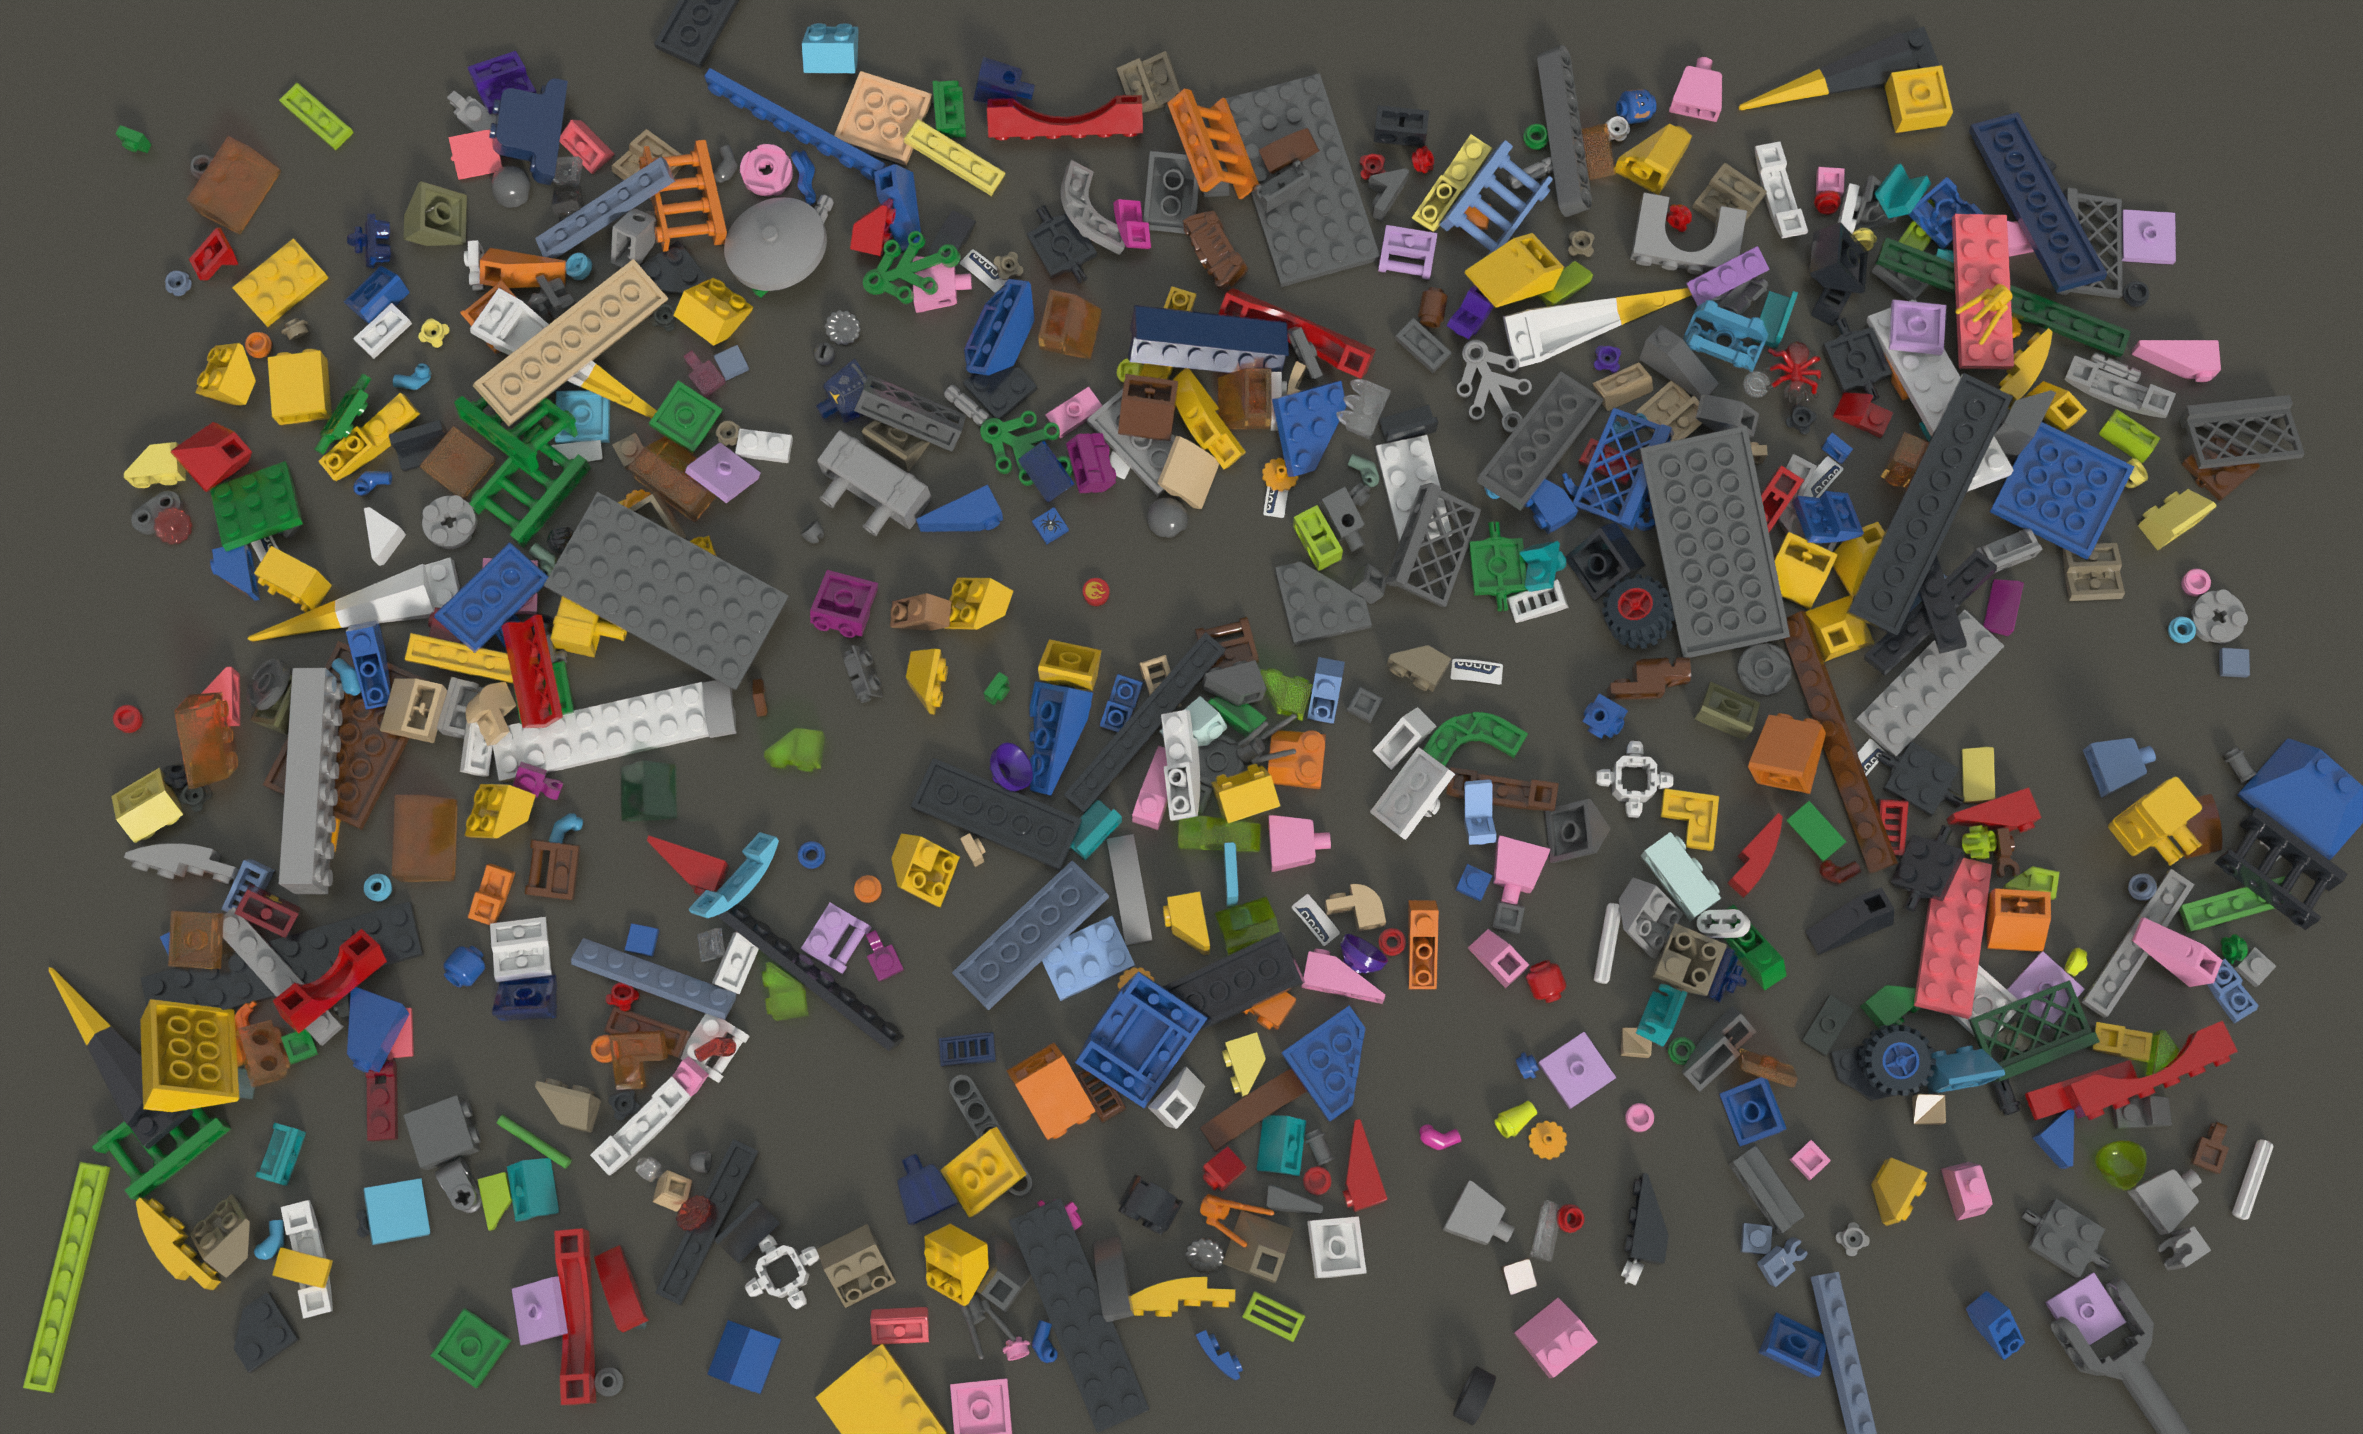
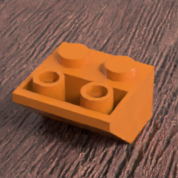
(2018, 919)

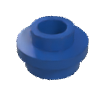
(808, 847)
(1527, 1065)

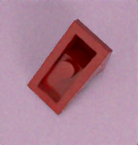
(212, 255)
(1861, 413)

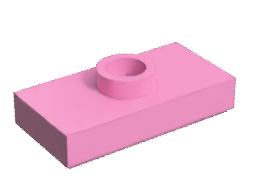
(1074, 411)

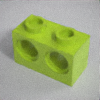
(1317, 538)

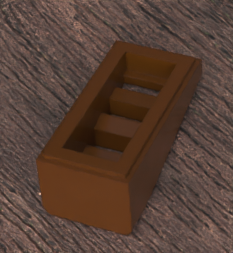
(1109, 1112)

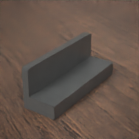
(1766, 1190)

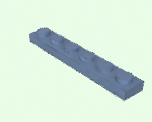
(605, 209)
(653, 978)
(1843, 1354)

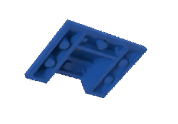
(2308, 796)
(1139, 1038)

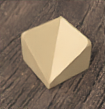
(1634, 1044)
(1929, 1109)
(672, 1190)

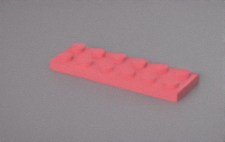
(1980, 264)
(1954, 943)

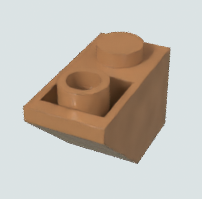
(921, 613)

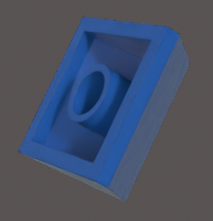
(377, 294)
(1753, 1111)
(1794, 1346)
(744, 1357)

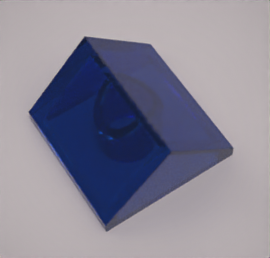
(526, 999)

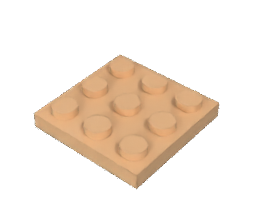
(881, 117)

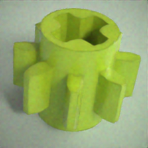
(1979, 842)

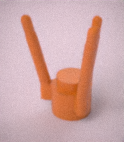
(1218, 1208)

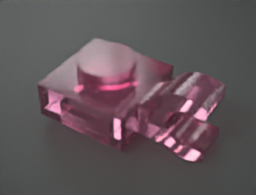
(705, 375)

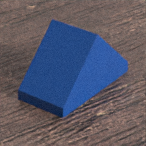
(2058, 1139)

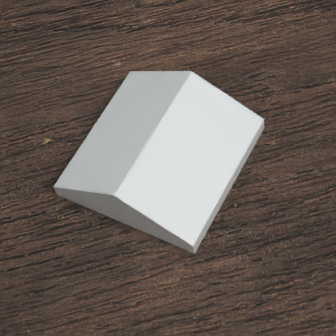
(1336, 1247)

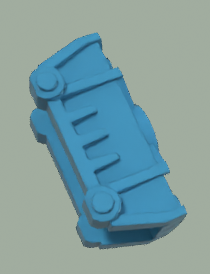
(1727, 324)

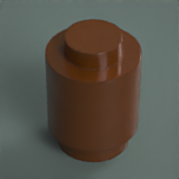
(1432, 307)

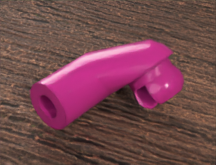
(1438, 1140)

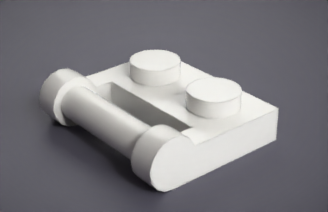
(707, 1030)

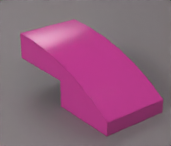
(1130, 225)

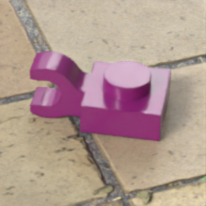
(533, 781)
(883, 960)

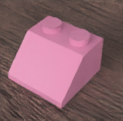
(1555, 1338)

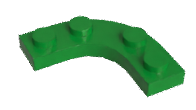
(1474, 727)

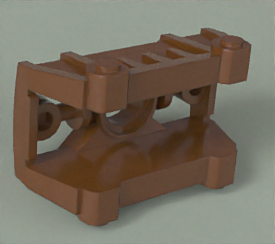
(1215, 249)

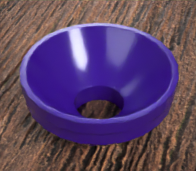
(1015, 765)
(1362, 955)

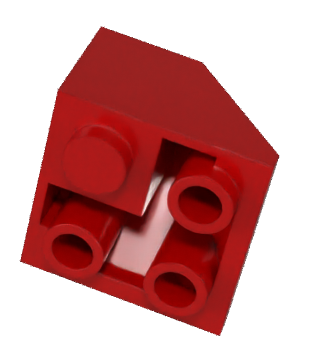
(212, 455)

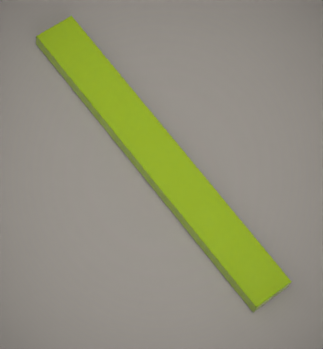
(66, 1277)

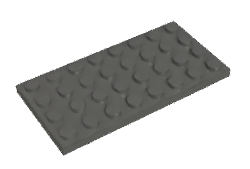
(1325, 223)
(1714, 542)
(666, 591)

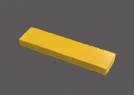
(458, 658)

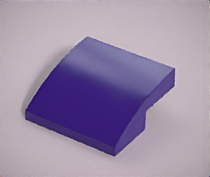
(497, 75)

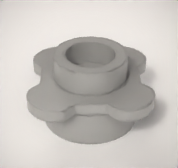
(1852, 1230)

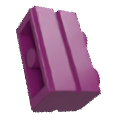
(1091, 463)

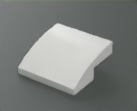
(520, 949)

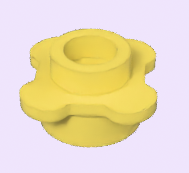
(426, 332)

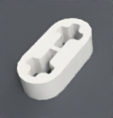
(1723, 929)

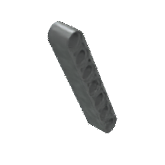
(1564, 131)

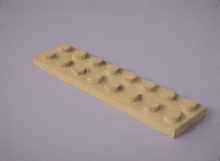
(570, 342)

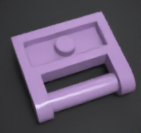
(1408, 244)
(829, 932)

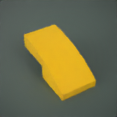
(2123, 1042)
(302, 1267)

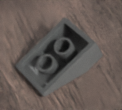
(1170, 191)

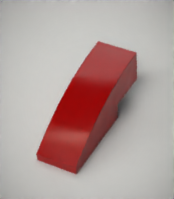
(1757, 857)
(620, 1289)

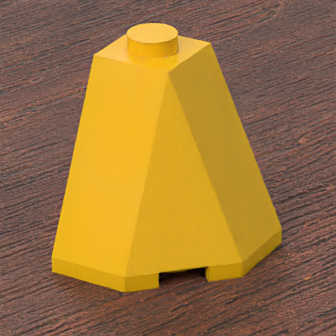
(1654, 158)

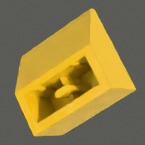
(712, 310)
(1802, 569)
(955, 1263)

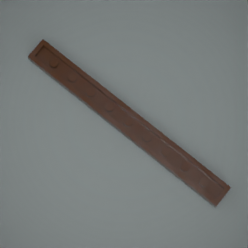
(1839, 744)

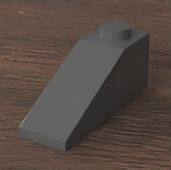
(1677, 362)

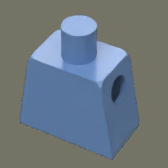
(2117, 763)

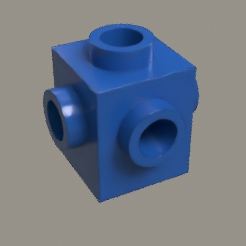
(1604, 717)

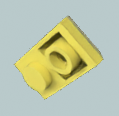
(155, 467)
(1246, 1059)

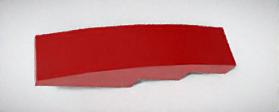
(2053, 1098)

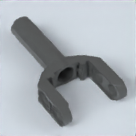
(2127, 1363)

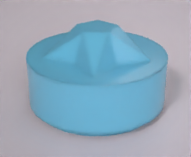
(578, 266)

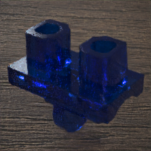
(373, 230)
(1725, 975)

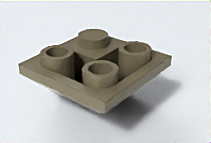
(1688, 961)
(571, 1107)
(223, 1236)
(1265, 1247)

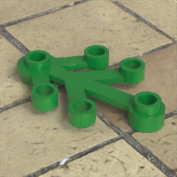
(906, 269)
(1020, 444)

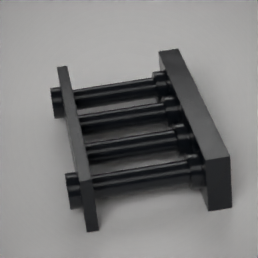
(2295, 851)

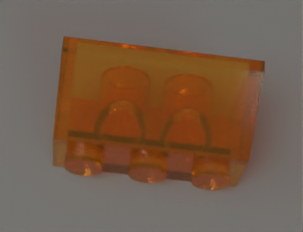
(233, 185)
(662, 470)
(205, 739)
(424, 838)

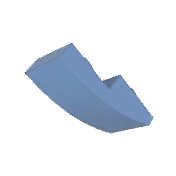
(2231, 994)

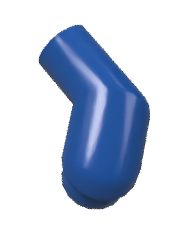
(370, 479)
(1041, 1343)

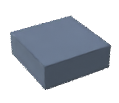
(731, 362)
(2234, 662)

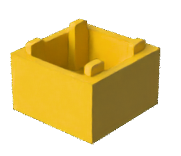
(1918, 99)
(292, 579)
(1245, 793)

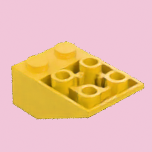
(1516, 271)

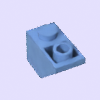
(1326, 690)

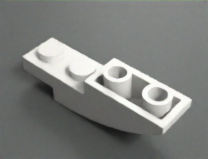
(1183, 765)

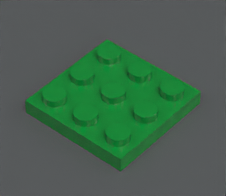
(256, 506)

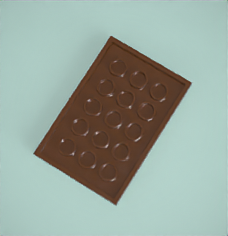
(365, 752)

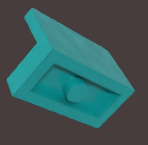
(1899, 193)
(1776, 316)
(1096, 826)
(1281, 1145)
(532, 1188)

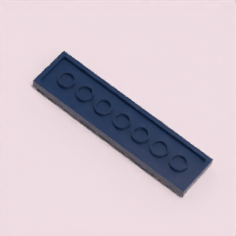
(2037, 202)

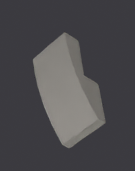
(719, 709)

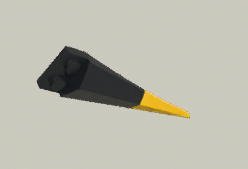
(1858, 71)
(119, 1067)

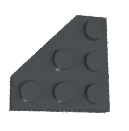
(1318, 605)

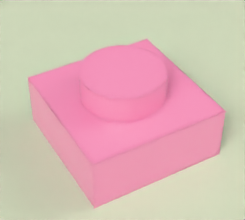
(1830, 179)
(690, 1075)
(1810, 1160)

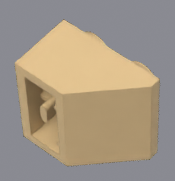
(414, 709)

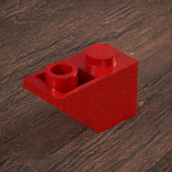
(872, 229)
(1223, 1169)

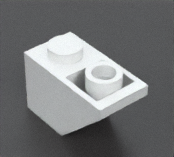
(1178, 1099)

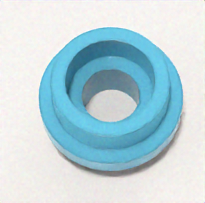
(2187, 624)
(383, 893)

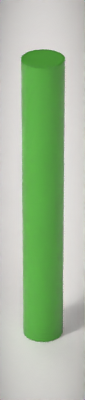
(534, 1141)

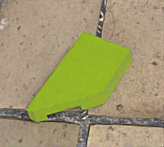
(2036, 880)
(495, 1197)

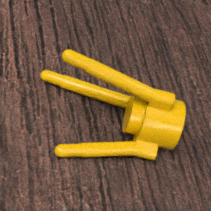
(1994, 301)

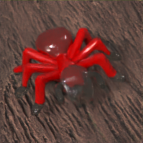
(1793, 371)

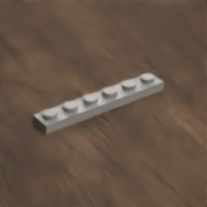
(2128, 955)
(271, 968)

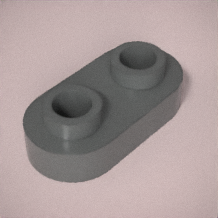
(152, 509)

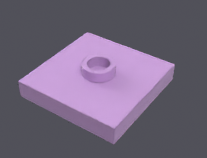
(2148, 237)
(1917, 327)
(722, 472)
(2040, 975)
(1576, 1070)
(2088, 1308)
(539, 1310)

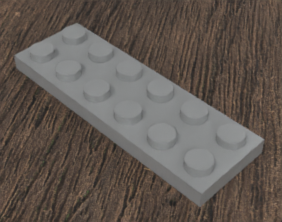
(1927, 687)

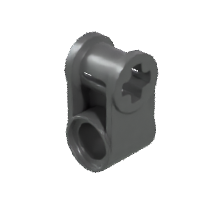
(457, 1182)

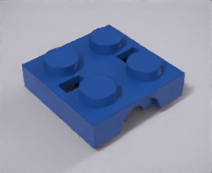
(1937, 220)

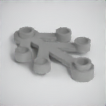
(1490, 381)

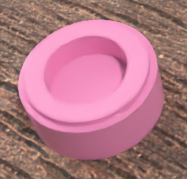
(2196, 582)
(1639, 1117)

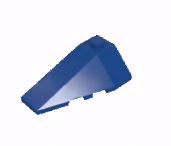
(1058, 723)

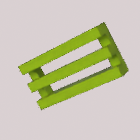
(1252, 1306)

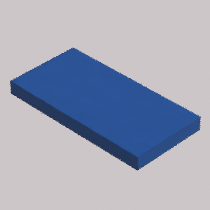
(491, 597)

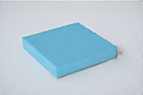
(591, 416)
(1231, 880)
(396, 1211)

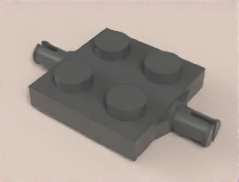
(2066, 1238)

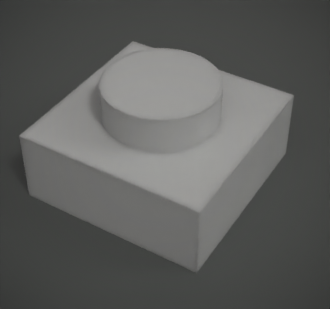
(2255, 967)

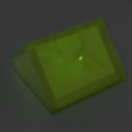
(1246, 924)

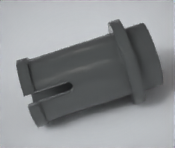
(2239, 764)
(1319, 1146)

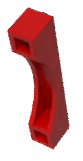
(1012, 119)
(1330, 346)
(2200, 1048)
(578, 1359)

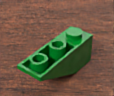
(1757, 956)

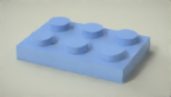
(1087, 958)

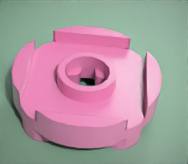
(758, 159)

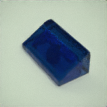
(1045, 471)

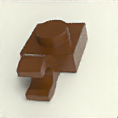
(2003, 851)
(2210, 1152)

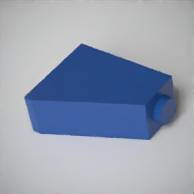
(373, 1028)

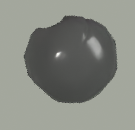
(510, 186)
(1167, 517)

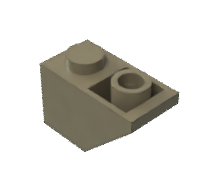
(1421, 665)

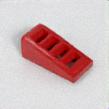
(1902, 805)

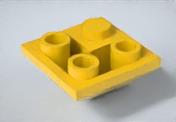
(227, 375)
(1856, 555)
(977, 602)
(1836, 630)
(924, 676)
(498, 810)
(923, 868)
(1895, 1189)

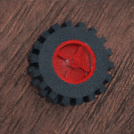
(1638, 611)

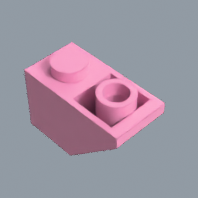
(1498, 957)

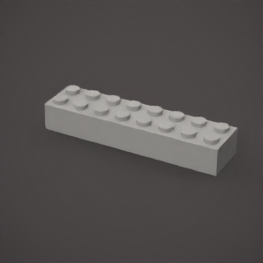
(311, 781)

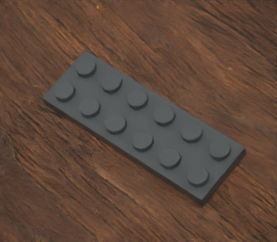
(1540, 440)

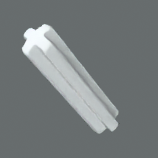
(1607, 943)
(2252, 1179)

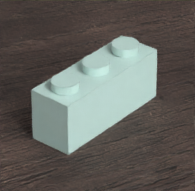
(1681, 876)

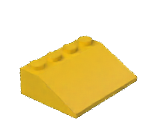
(188, 1056)
(878, 1399)

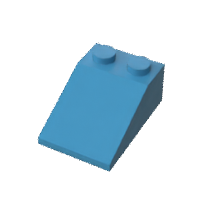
(1962, 1070)

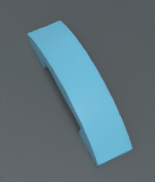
(745, 878)

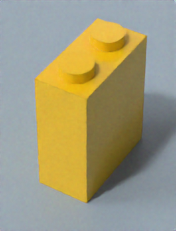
(299, 387)

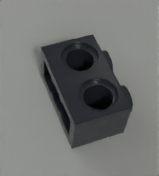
(1401, 126)

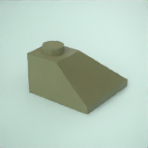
(436, 216)

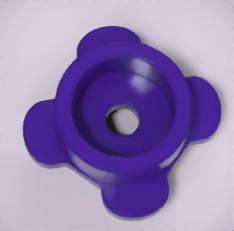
(1607, 351)

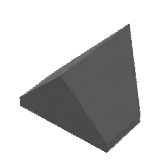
(1870, 212)

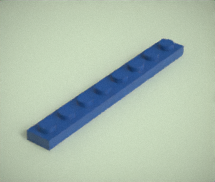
(787, 121)

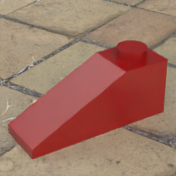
(1779, 493)
(2009, 811)
(697, 869)
(1362, 1177)

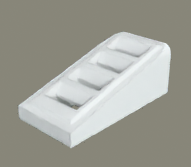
(1551, 607)

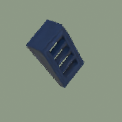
(988, 1058)

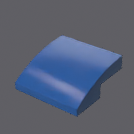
(1827, 517)

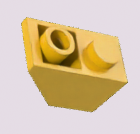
(2064, 408)

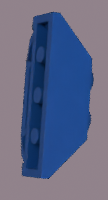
(1001, 329)

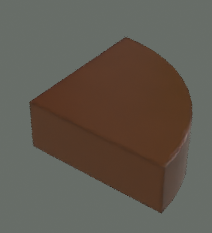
(759, 698)

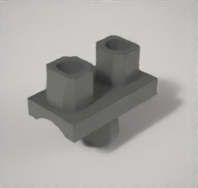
(548, 299)

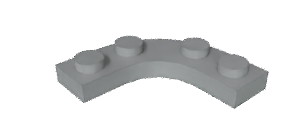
(1081, 213)
(1789, 519)

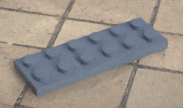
(1030, 935)

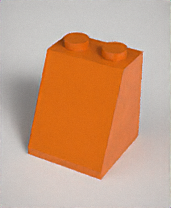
(1787, 753)
(1051, 1091)

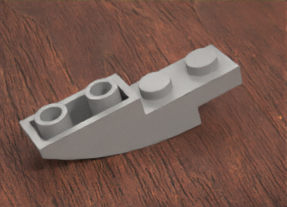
(179, 858)

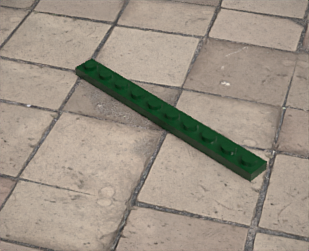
(2024, 304)

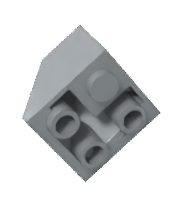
(1647, 915)

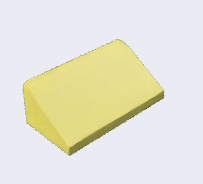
(1978, 775)

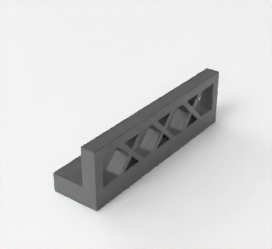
(910, 415)

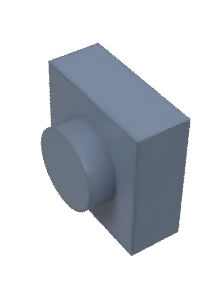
(1756, 1239)

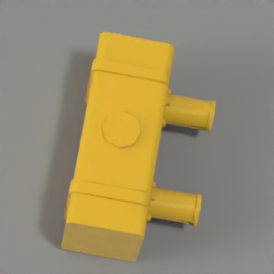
(580, 630)
(2156, 817)

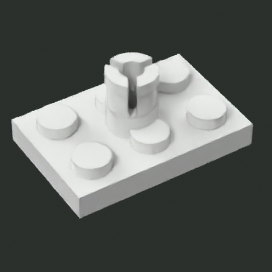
(1412, 793)

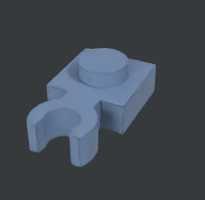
(1778, 1262)

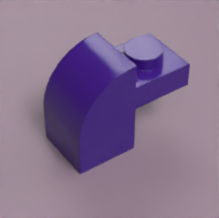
(1471, 314)

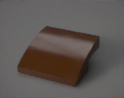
(2206, 828)

